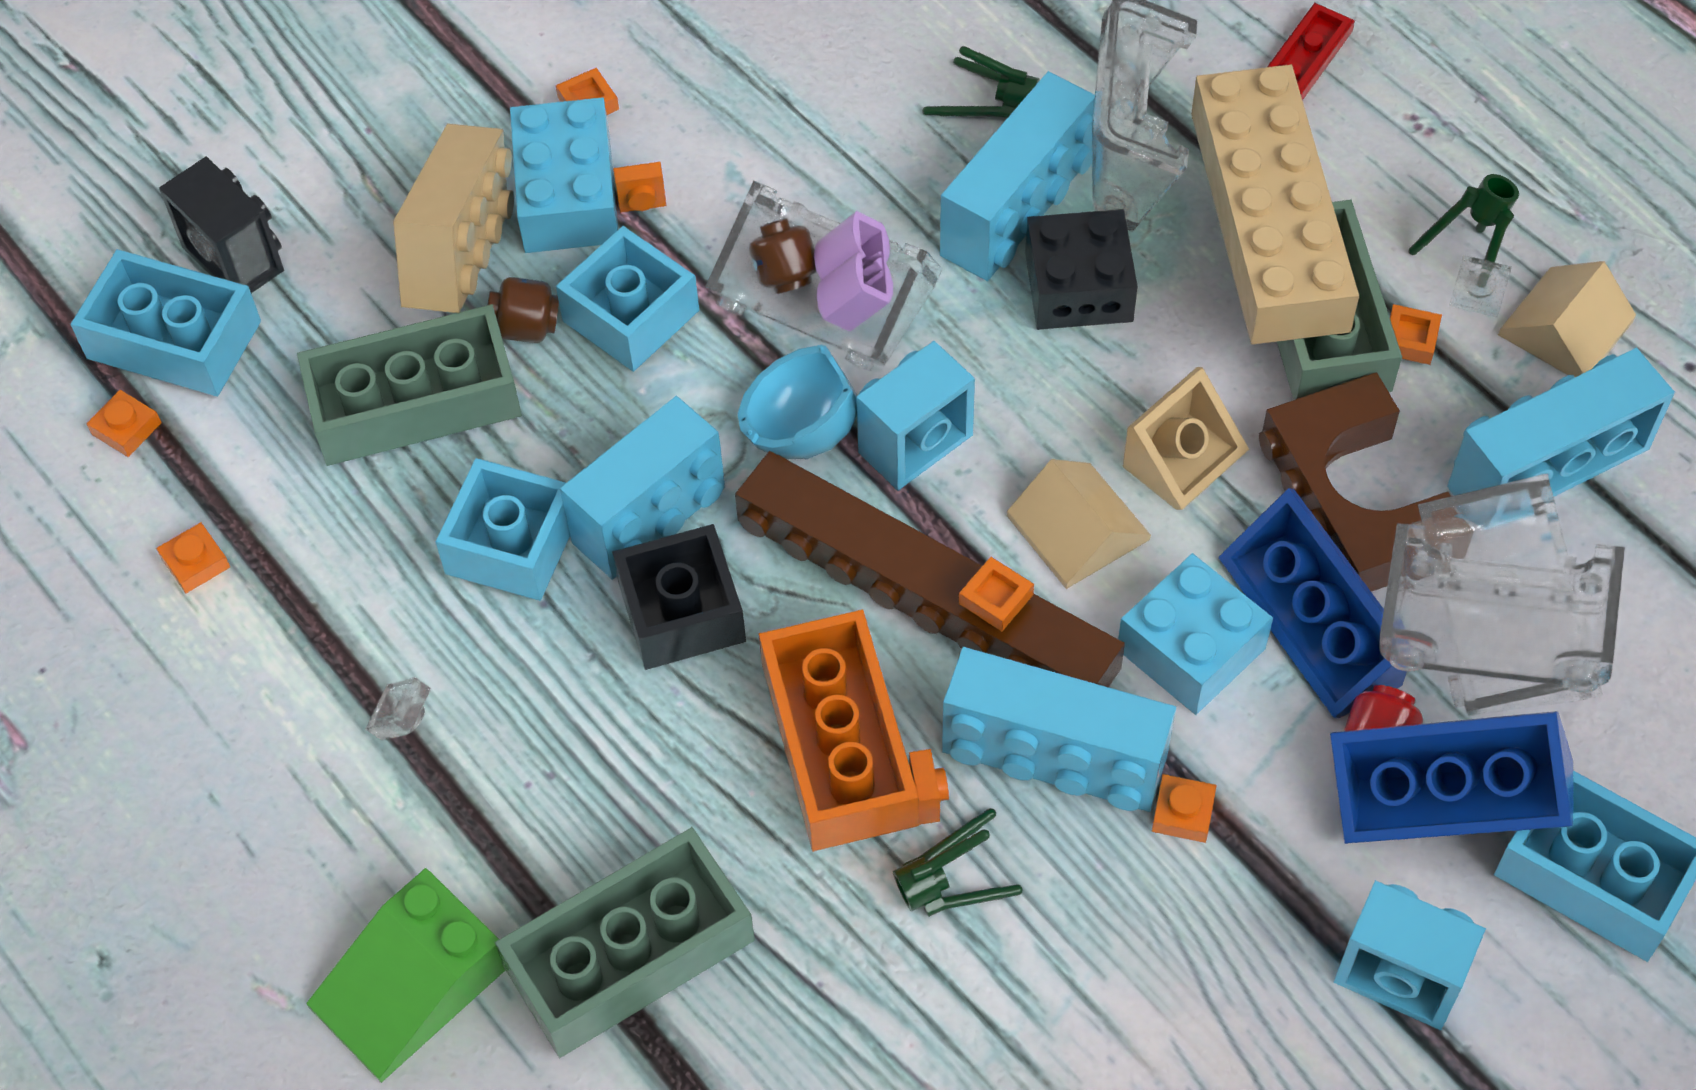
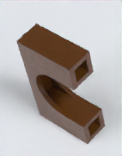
(1314, 433)

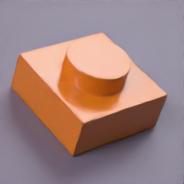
(588, 86)
(640, 187)
(1415, 332)
(124, 423)
(193, 557)
(996, 593)
(930, 785)
(1184, 808)

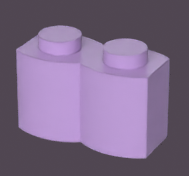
(853, 271)

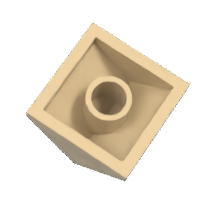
(1571, 317)
(1183, 441)
(1075, 520)

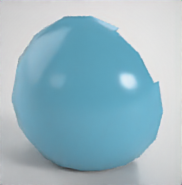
(799, 405)

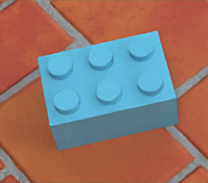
(563, 174)
(166, 322)
(644, 484)
(1609, 871)

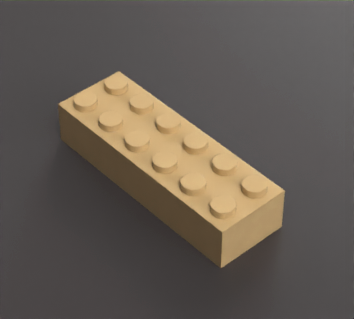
(1273, 205)

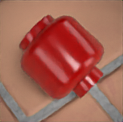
(1383, 708)

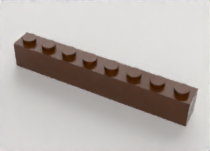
(912, 572)

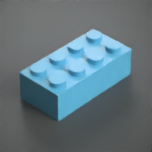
(1017, 176)
(1569, 430)
(1056, 730)

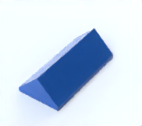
(1316, 602)
(1454, 778)

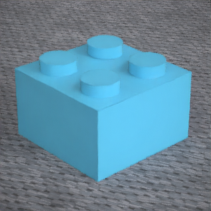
(628, 298)
(915, 414)
(505, 530)
(1194, 633)
(1409, 954)

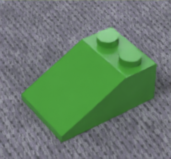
(407, 975)

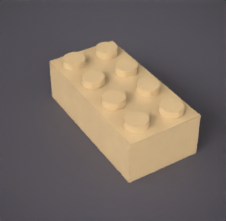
(452, 218)

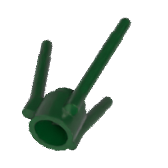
(1011, 89)
(1489, 206)
(924, 878)

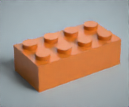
(839, 730)

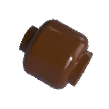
(783, 256)
(525, 309)

